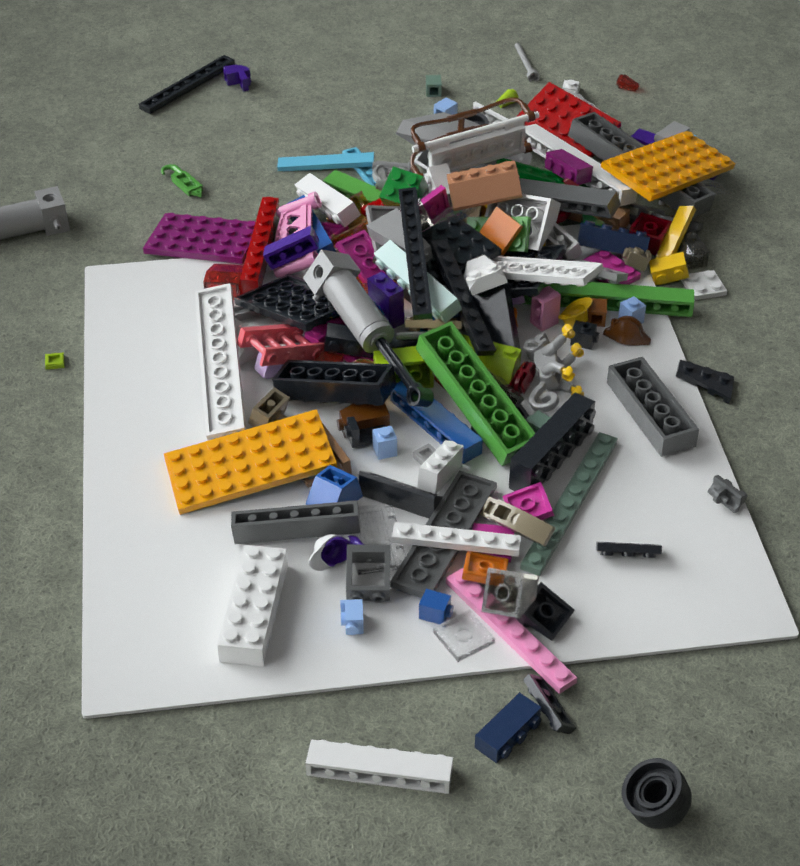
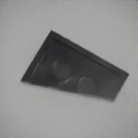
(712, 380)

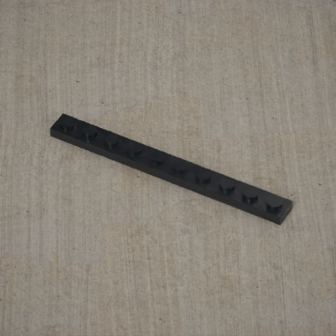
(415, 254)

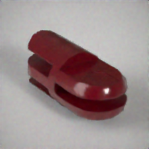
(523, 377)

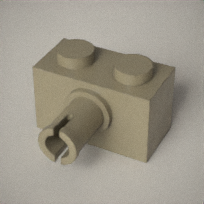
(269, 408)

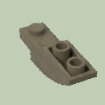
(517, 521)

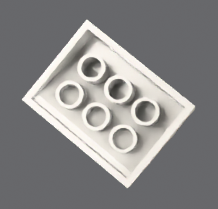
(540, 210)

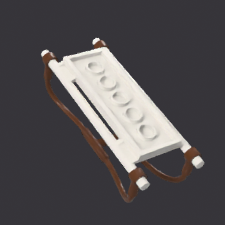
(478, 149)

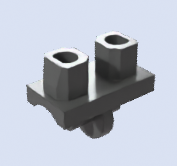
(727, 494)

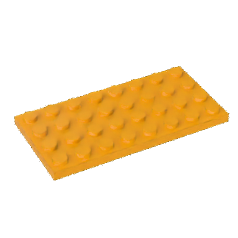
(668, 165)
(249, 461)

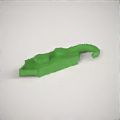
(184, 180)

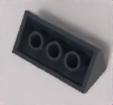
(398, 494)

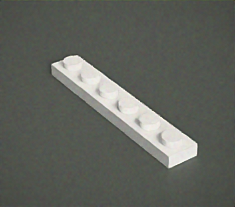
(456, 539)

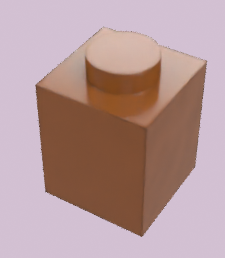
(597, 312)

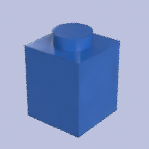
(435, 607)

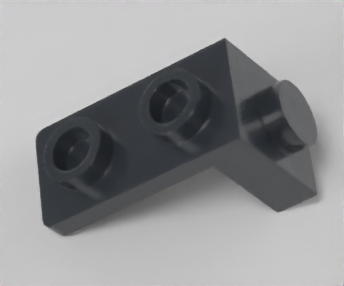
(358, 437)

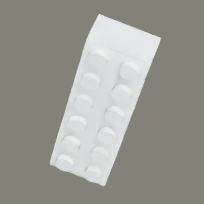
(252, 606)

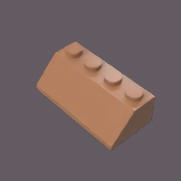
(484, 185)

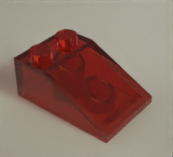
(223, 274)

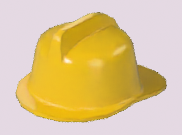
(576, 311)

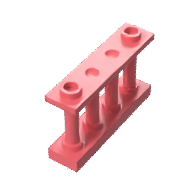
(274, 336)

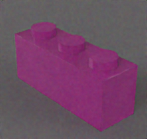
(568, 166)

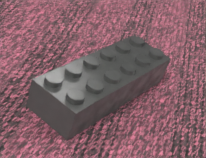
(652, 406)

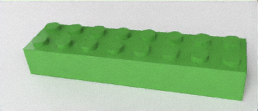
(475, 391)

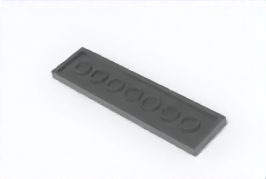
(459, 509)

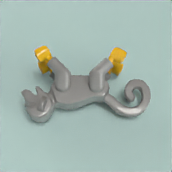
(552, 368)

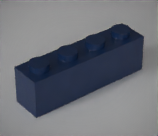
(611, 239)

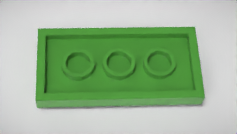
(521, 242)

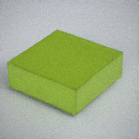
(54, 361)

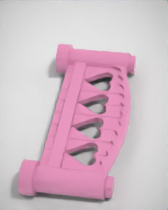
(303, 209)

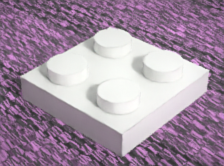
(705, 285)

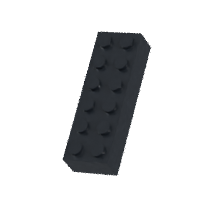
(336, 382)
(552, 443)

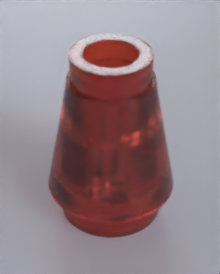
(627, 83)

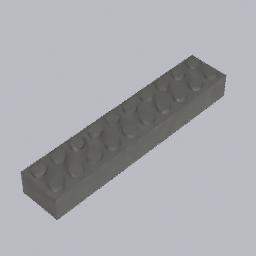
(609, 141)

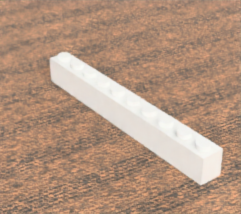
(601, 178)

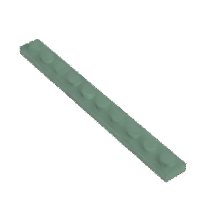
(570, 502)

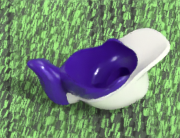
(331, 550)

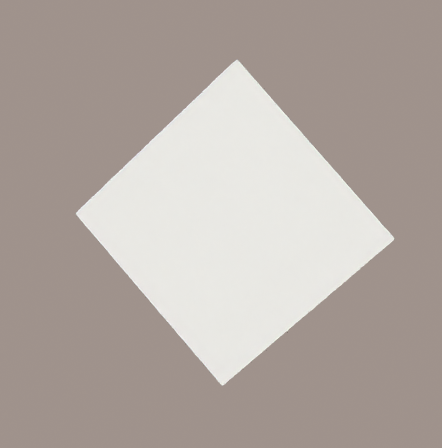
(165, 578)

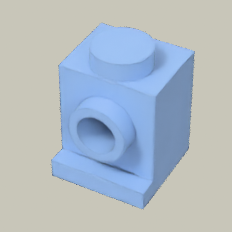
(352, 616)

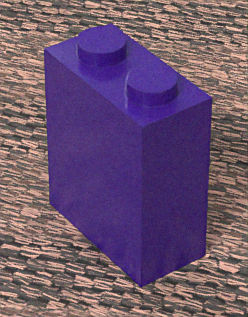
(388, 296)

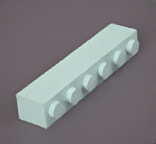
(393, 260)

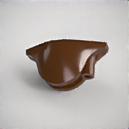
(627, 331)

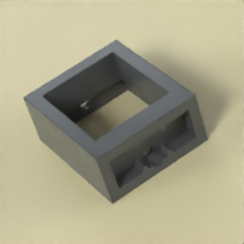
(368, 554)

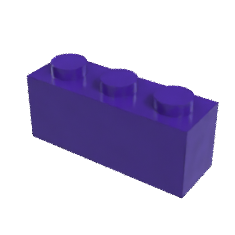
(291, 247)

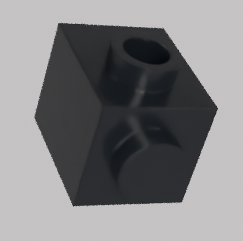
(585, 334)

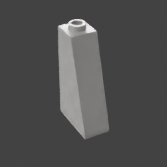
(390, 228)

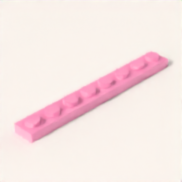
(515, 635)

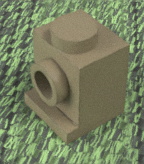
(636, 258)

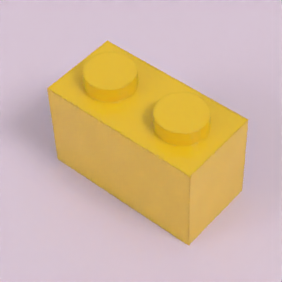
(669, 268)

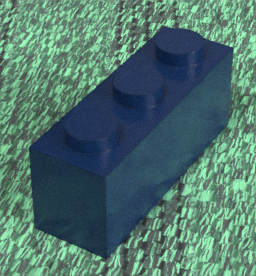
(508, 728)

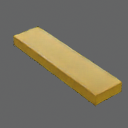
(676, 231)

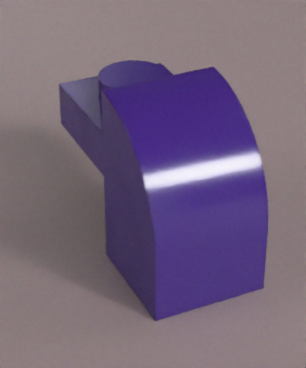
(237, 75)

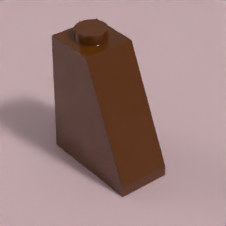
(365, 416)

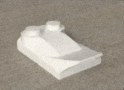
(483, 275)

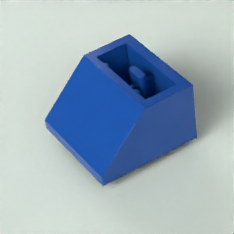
(334, 486)

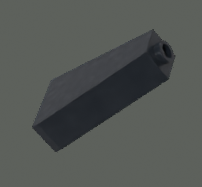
(498, 314)

